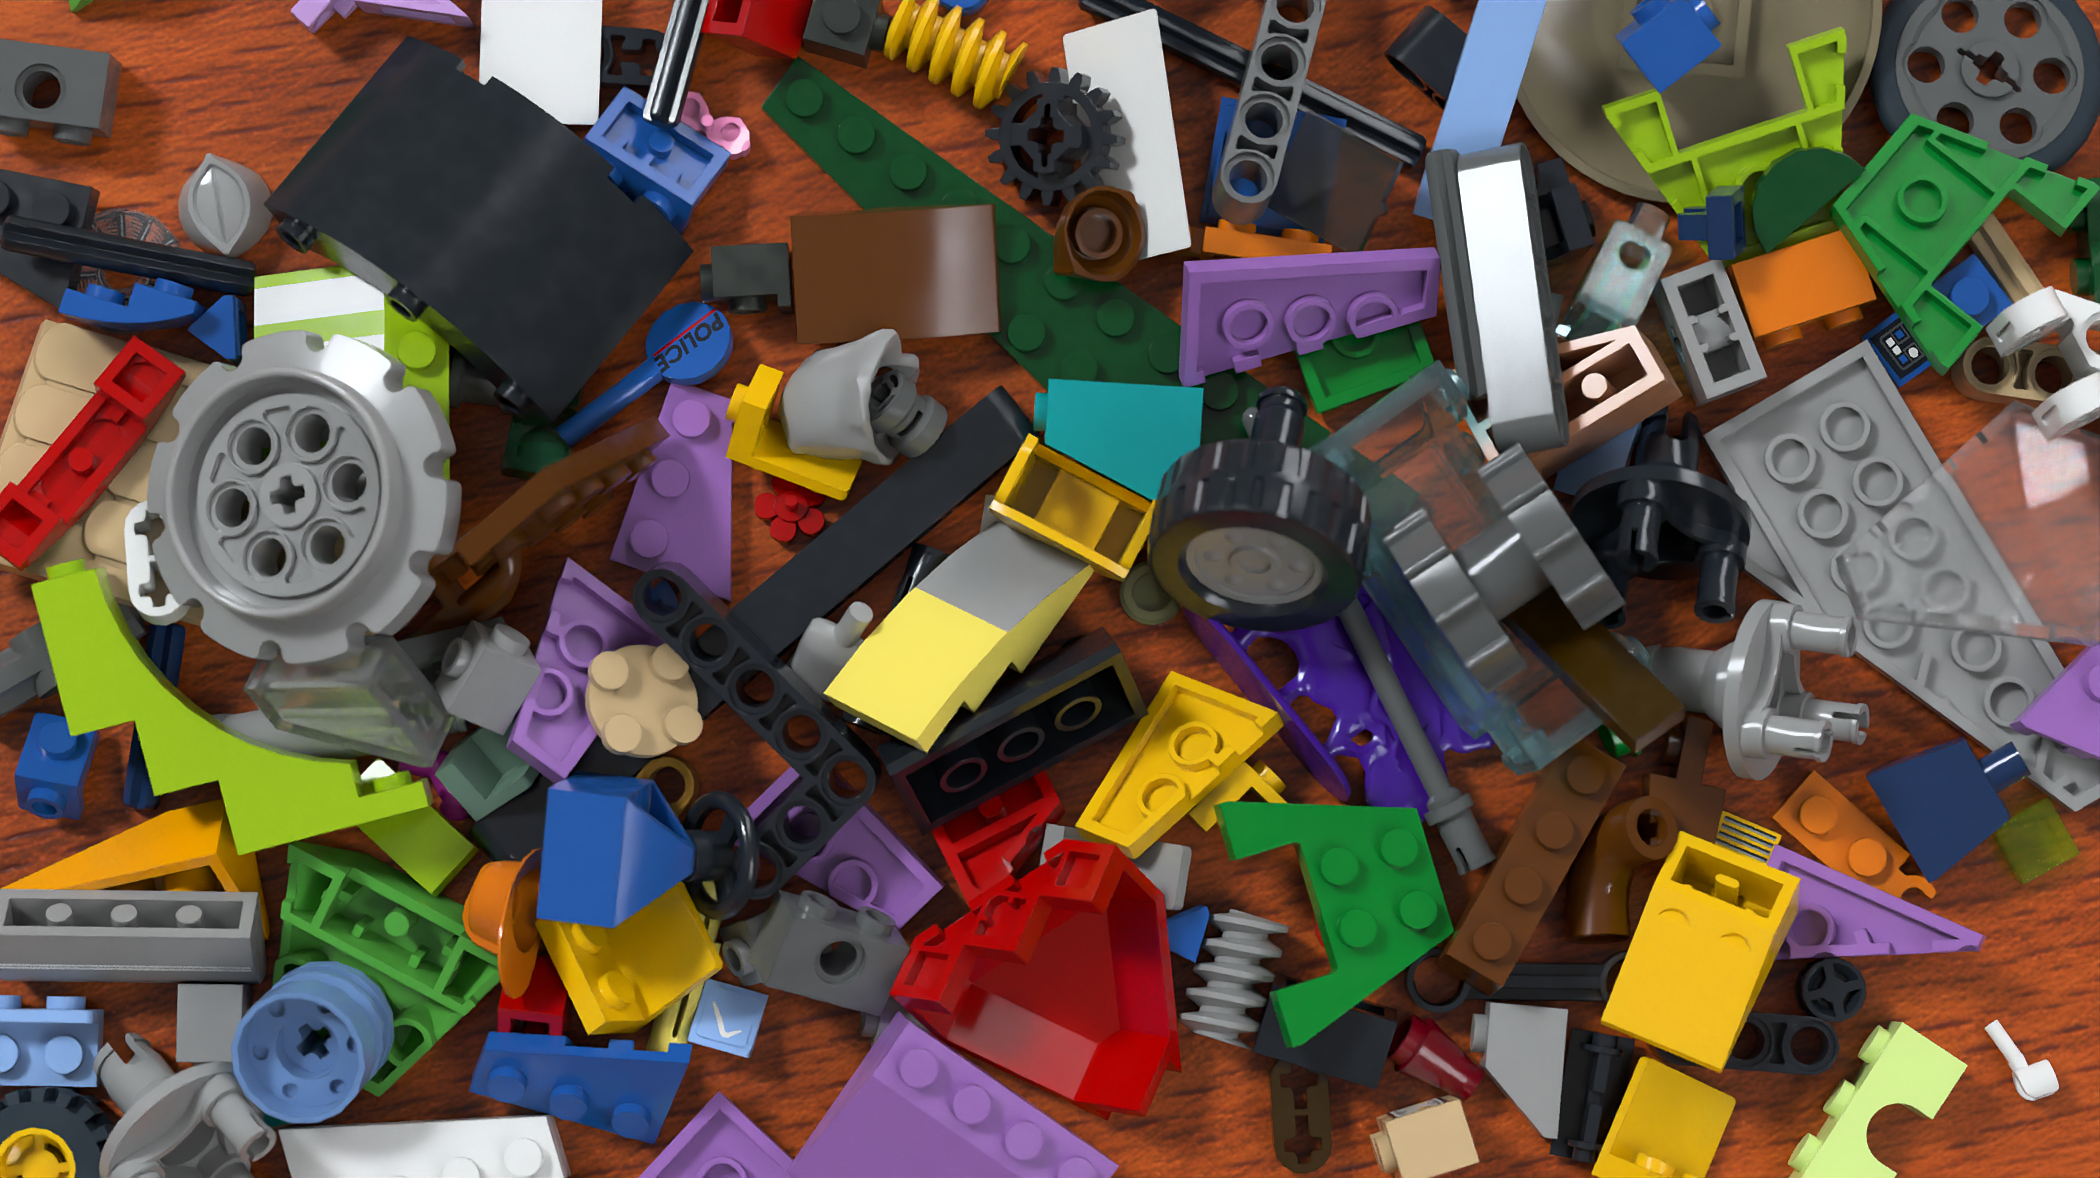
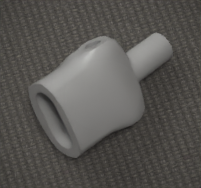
(828, 647)

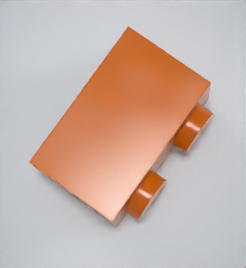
(1801, 287)

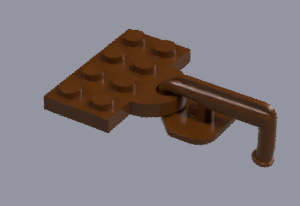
(545, 504)

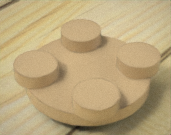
(642, 700)

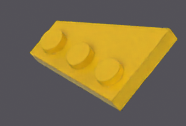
(1173, 762)

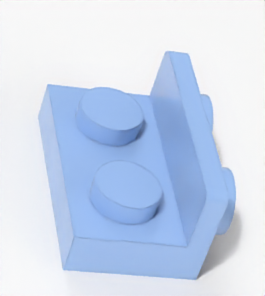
(49, 1043)

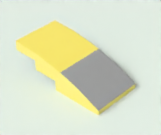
(959, 634)

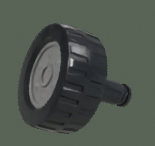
(1261, 527)

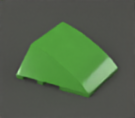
(393, 931)

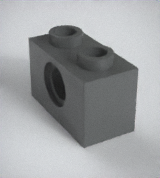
(86, 98)
(852, 975)

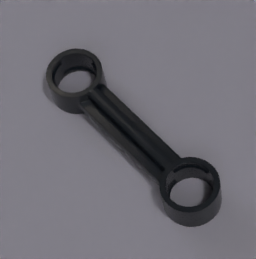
(1529, 983)

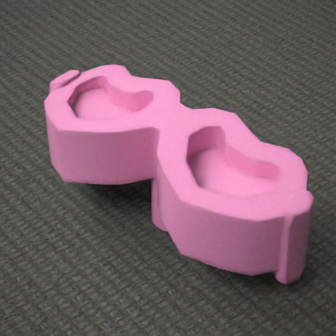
(725, 131)

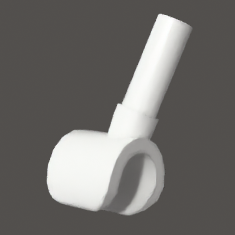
(2030, 1080)

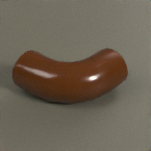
(1606, 865)

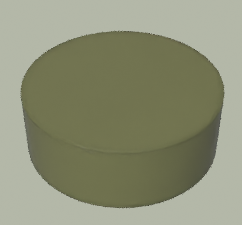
(1145, 599)

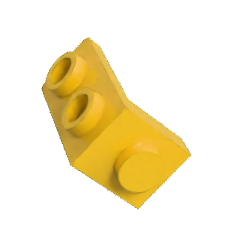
(764, 447)
(1257, 778)

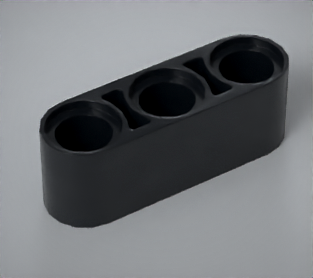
(1773, 1046)

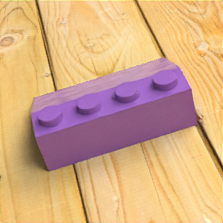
(937, 1115)

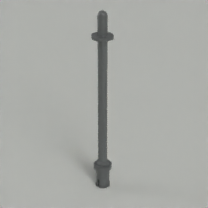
(1446, 804)

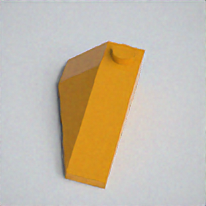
(170, 852)

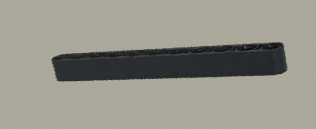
(813, 583)

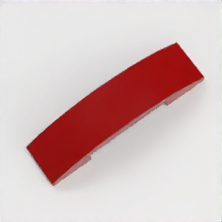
(87, 453)

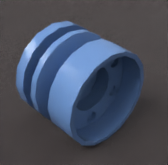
(294, 1069)

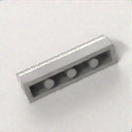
(131, 936)

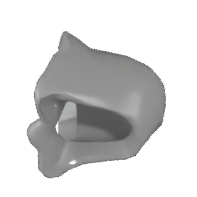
(829, 396)

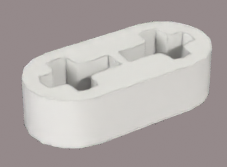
(142, 568)

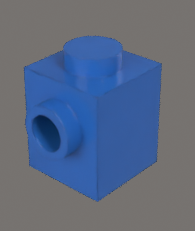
(1669, 38)

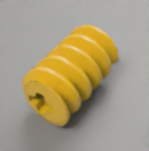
(952, 50)

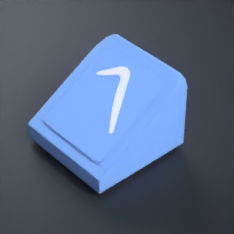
(728, 1018)

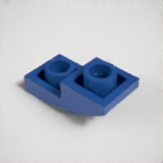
(148, 309)

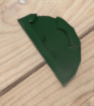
(1796, 189)

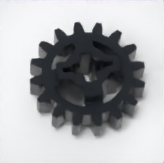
(1054, 113)

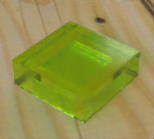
(2035, 841)

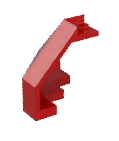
(1057, 980)

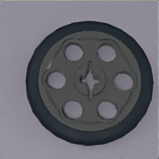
(2062, 38)

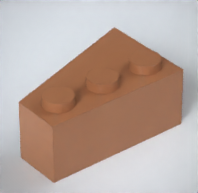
(1608, 388)

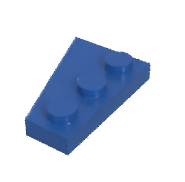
(597, 1087)

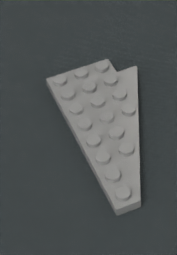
(1816, 476)

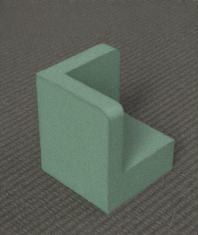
(484, 772)

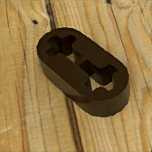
(1284, 1113)

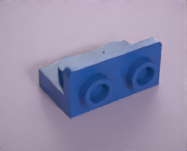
(664, 165)

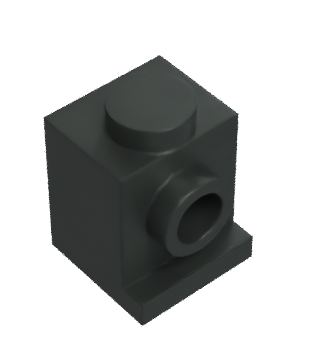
(749, 278)

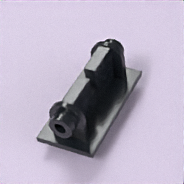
(1591, 1092)

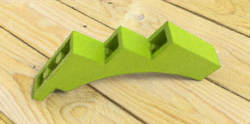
(266, 790)

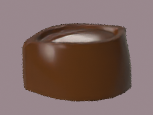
(1099, 235)

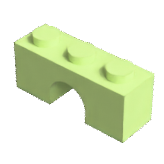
(1896, 1069)

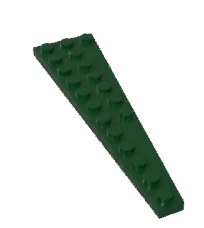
(1048, 320)

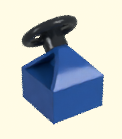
(621, 846)

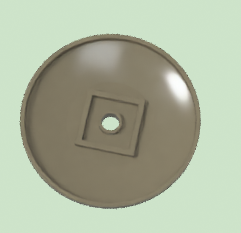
(1744, 82)

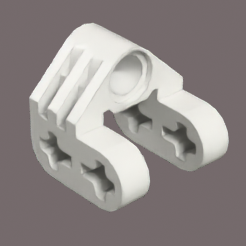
(2071, 318)

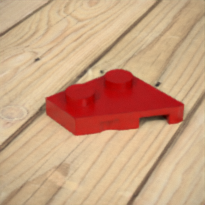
(998, 834)

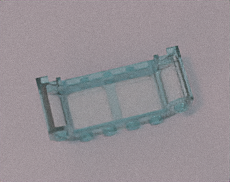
(1414, 456)

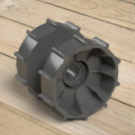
(1501, 568)

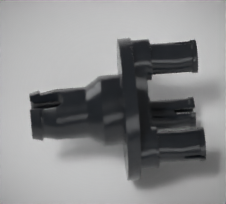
(1666, 521)

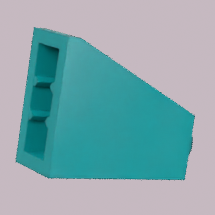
(1121, 428)

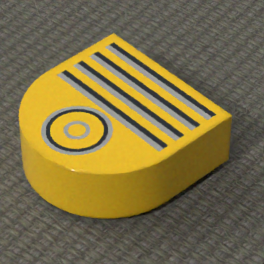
(1746, 837)

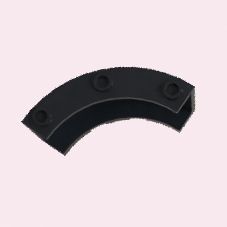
(481, 225)

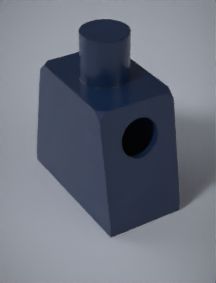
(1947, 799)

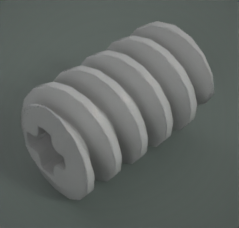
(1232, 976)

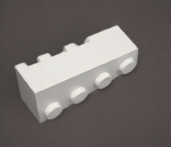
(429, 1149)

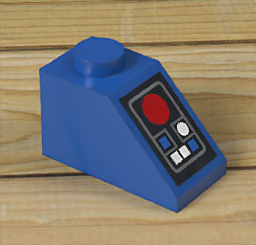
(1966, 286)

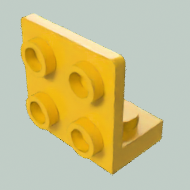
(634, 970)
(1664, 1126)

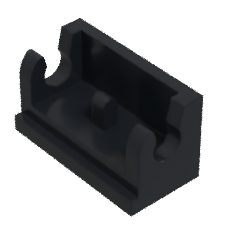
(1347, 1049)

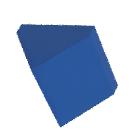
(224, 328)
(1187, 931)

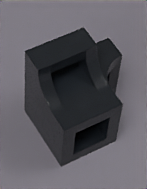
(1564, 217)

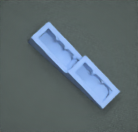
(1485, 81)

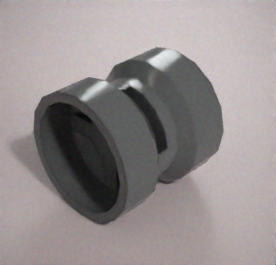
(906, 417)

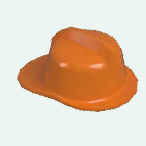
(503, 917)

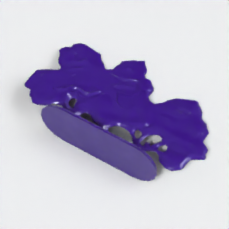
(1337, 680)

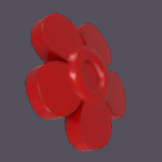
(790, 509)

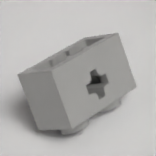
(1708, 332)

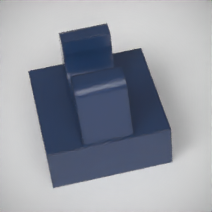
(1718, 223)

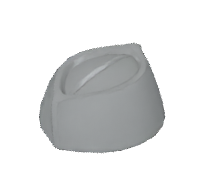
(224, 207)

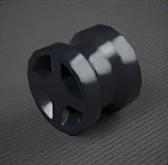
(1842, 988)

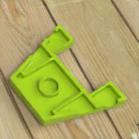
(1743, 155)

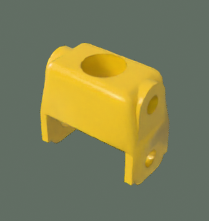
(1073, 510)

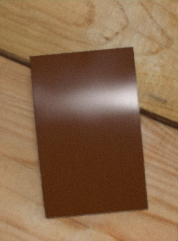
(896, 270)

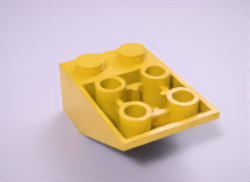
(1702, 951)

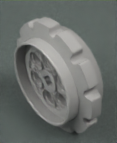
(229, 566)

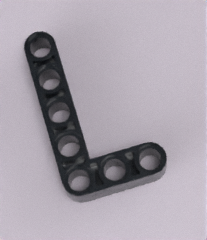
(767, 718)

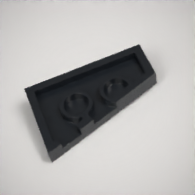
(48, 202)

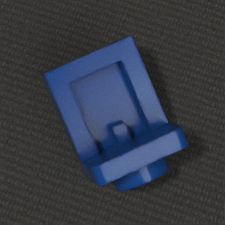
(54, 768)

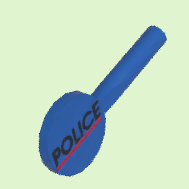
(681, 347)

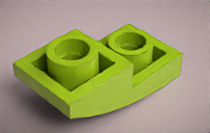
(419, 840)

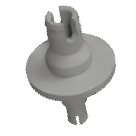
(1757, 690)
(178, 1122)

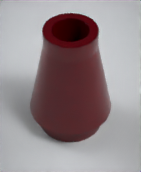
(1432, 1057)

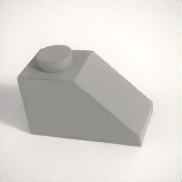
(1524, 1057)

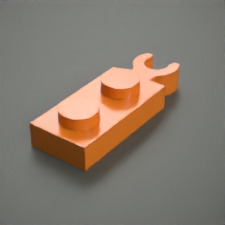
(1240, 241)
(1845, 837)

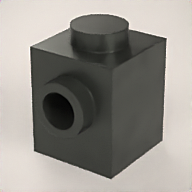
(846, 30)

